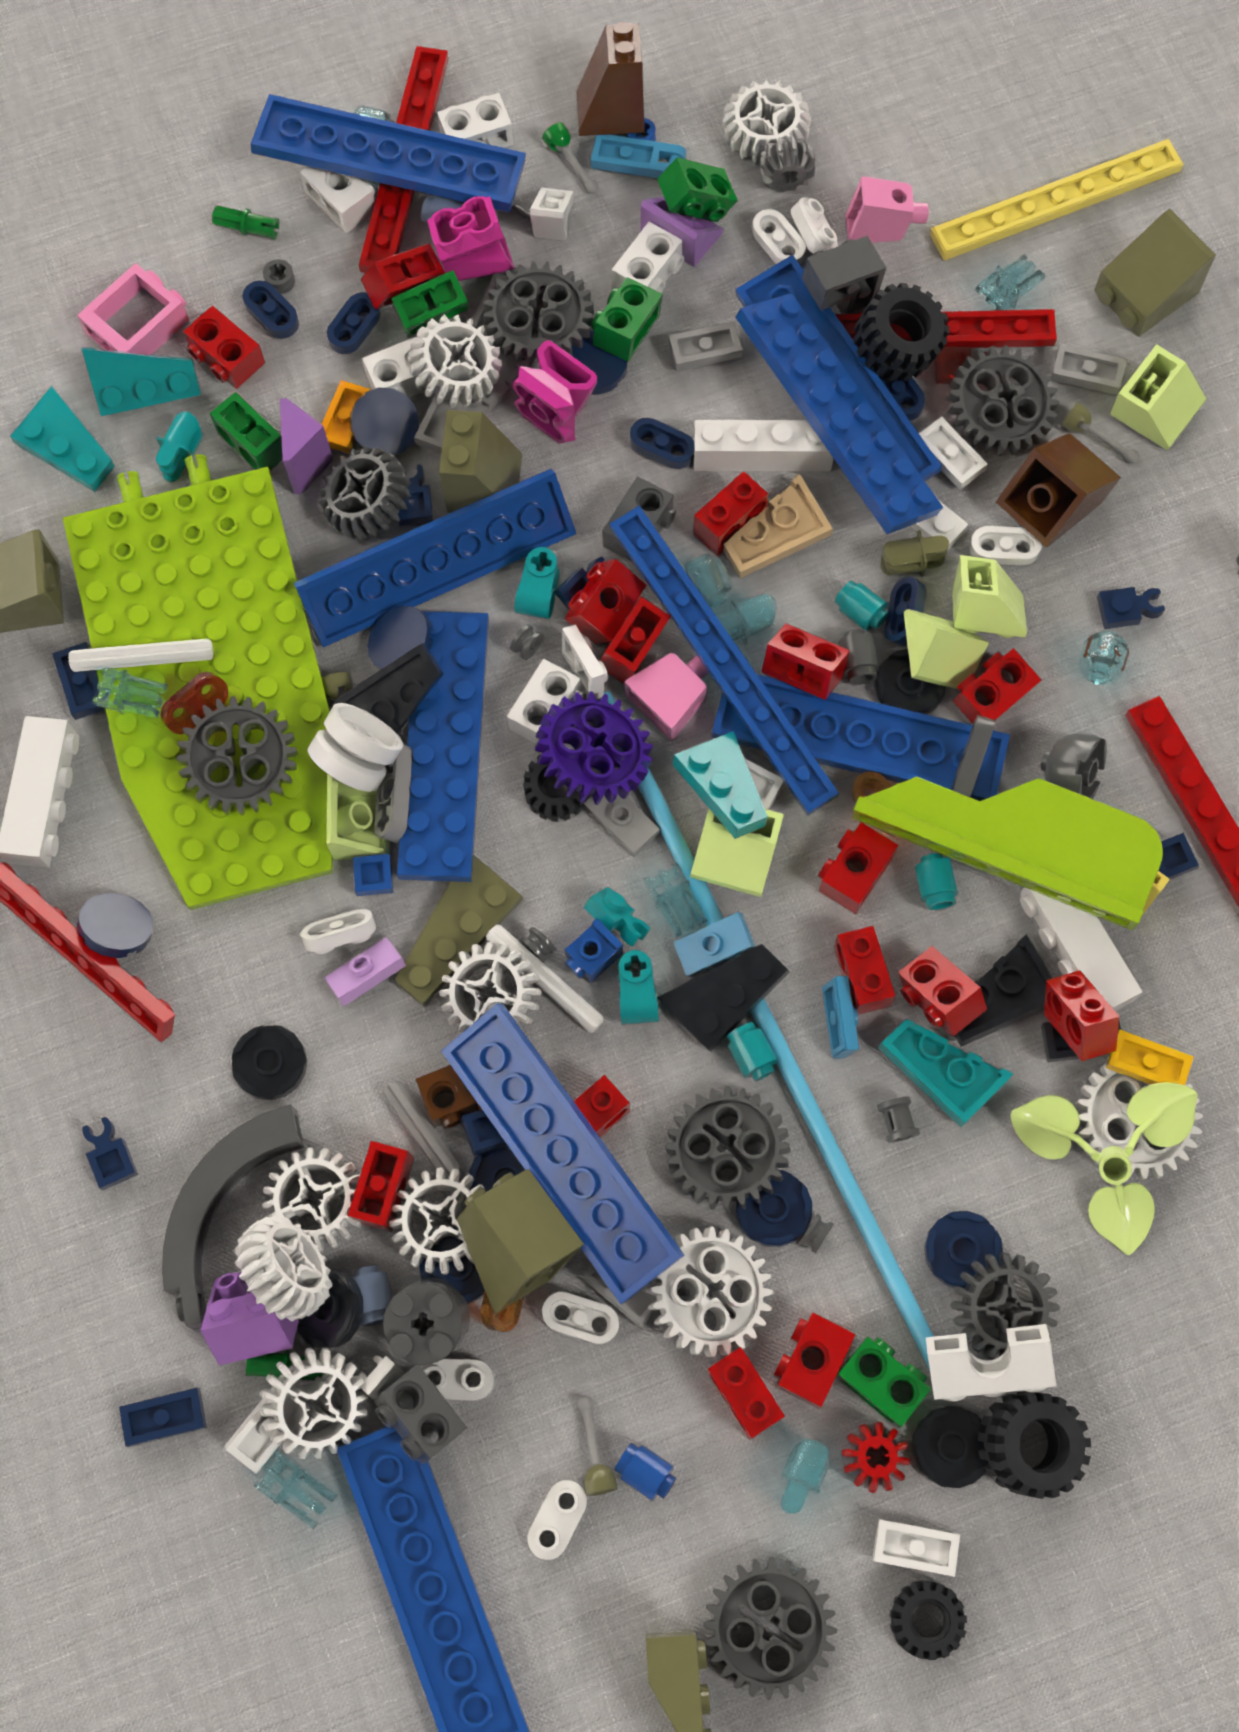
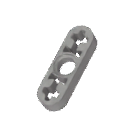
(393, 798)

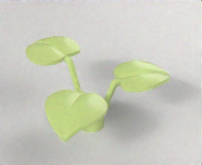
(1118, 1212)

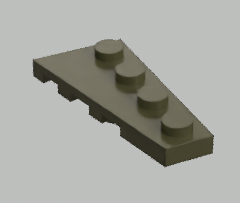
(457, 923)

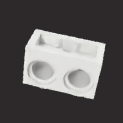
(479, 121)
(642, 261)
(394, 364)
(536, 699)

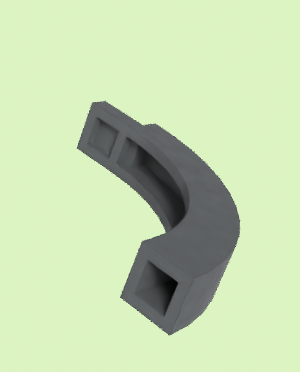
(204, 1191)

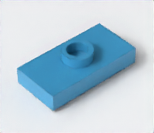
(714, 944)
(840, 1017)

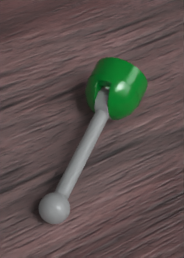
(558, 139)

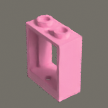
(150, 336)

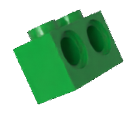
(697, 190)
(429, 302)
(626, 319)
(247, 432)
(877, 1390)

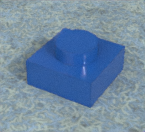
(373, 875)

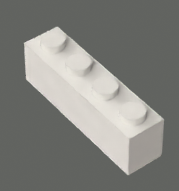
(759, 446)
(38, 791)
(1082, 945)

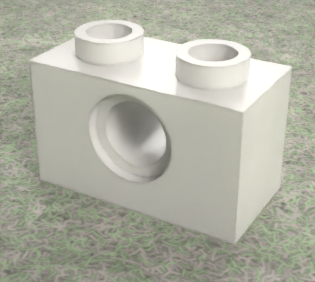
(340, 196)

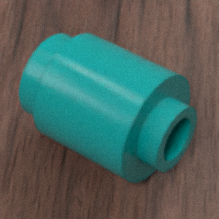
(862, 605)
(936, 881)
(752, 1051)

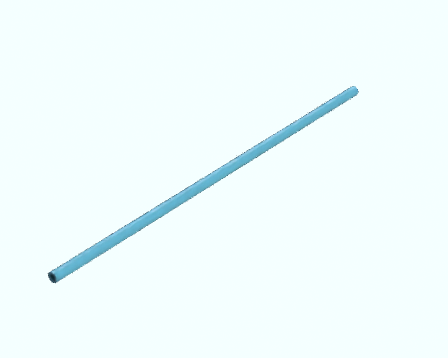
(798, 1086)

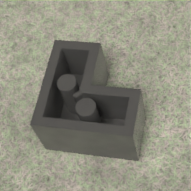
(845, 276)

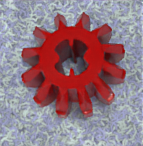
(877, 1471)

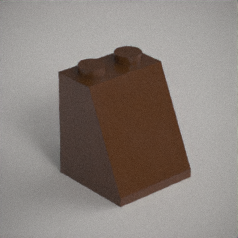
(612, 85)
(1057, 488)

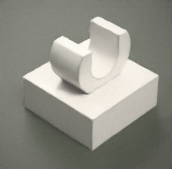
(381, 1377)

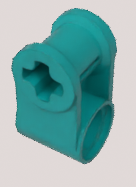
(536, 590)
(637, 994)

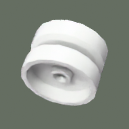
(355, 747)

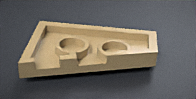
(781, 529)

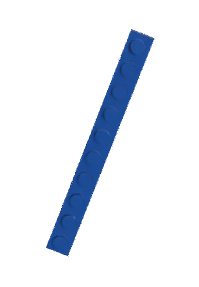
(724, 661)

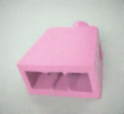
(883, 210)
(668, 692)

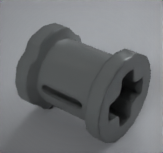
(898, 1119)

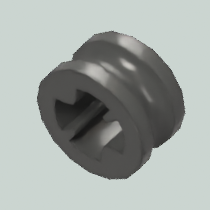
(279, 266)
(526, 642)
(538, 944)
(816, 1233)

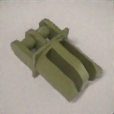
(913, 554)

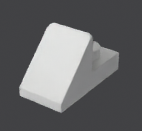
(550, 213)

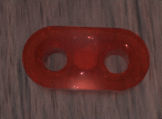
(192, 701)

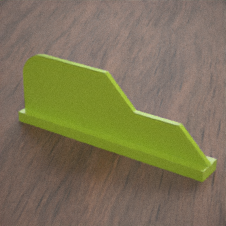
(1032, 838)

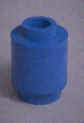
(645, 1472)

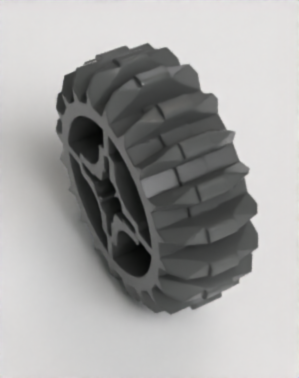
(384, 492)
(1003, 1291)

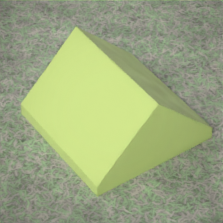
(940, 651)
(352, 822)

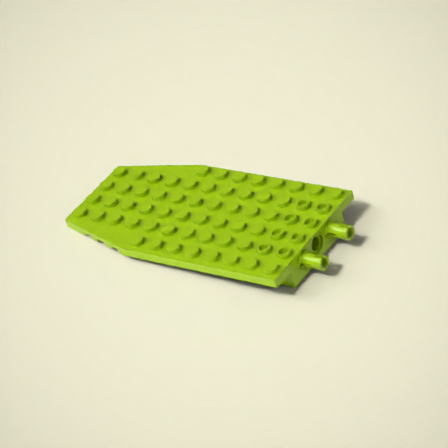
(221, 570)

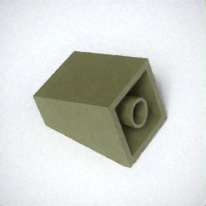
(1155, 273)
(475, 459)
(29, 583)
(516, 1238)

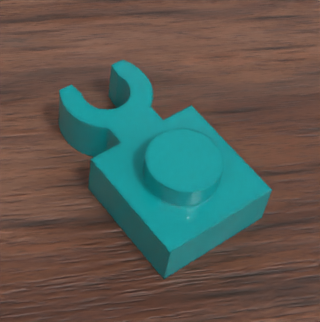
(616, 914)

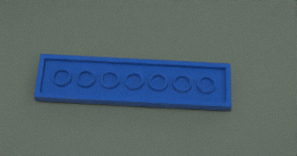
(387, 152)
(787, 279)
(839, 413)
(436, 557)
(874, 737)
(447, 754)
(562, 1152)
(431, 1587)

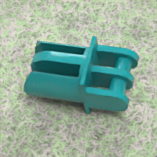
(178, 444)

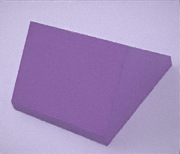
(696, 233)
(303, 446)

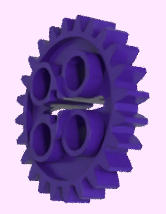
(593, 748)

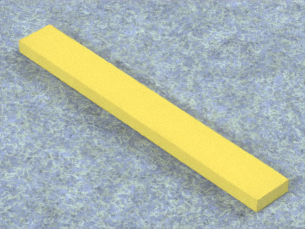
(1056, 199)

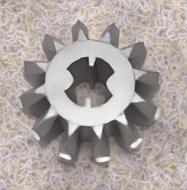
(787, 164)

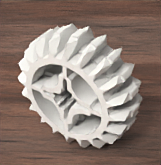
(769, 114)
(449, 342)
(494, 979)
(330, 1194)
(433, 1236)
(283, 1268)
(308, 1417)

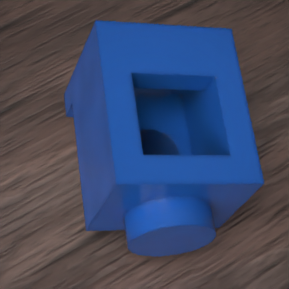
(592, 966)

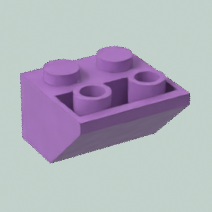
(239, 1327)

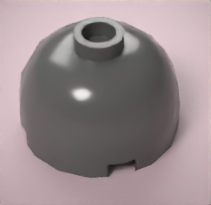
(1075, 763)

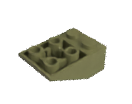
(675, 1679)

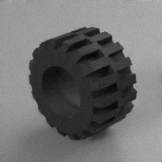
(914, 313)
(1064, 1450)

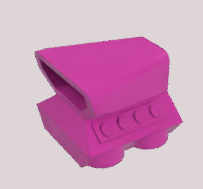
(470, 239)
(554, 392)

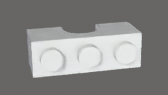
(1023, 1365)

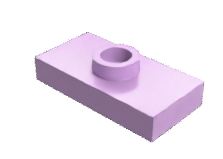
(365, 971)

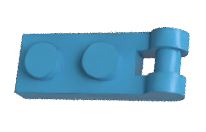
(633, 155)

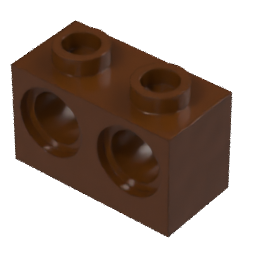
(446, 1081)

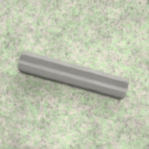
(420, 1128)

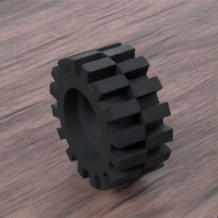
(543, 803)
(953, 1620)

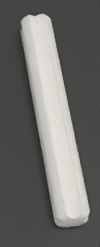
(141, 655)
(550, 982)

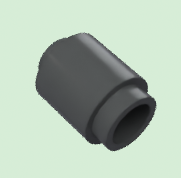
(862, 659)

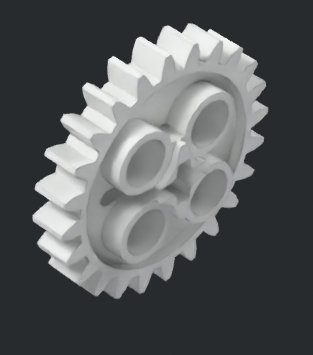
(1104, 1108)
(687, 1317)

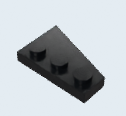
(397, 688)
(1010, 990)
(725, 995)

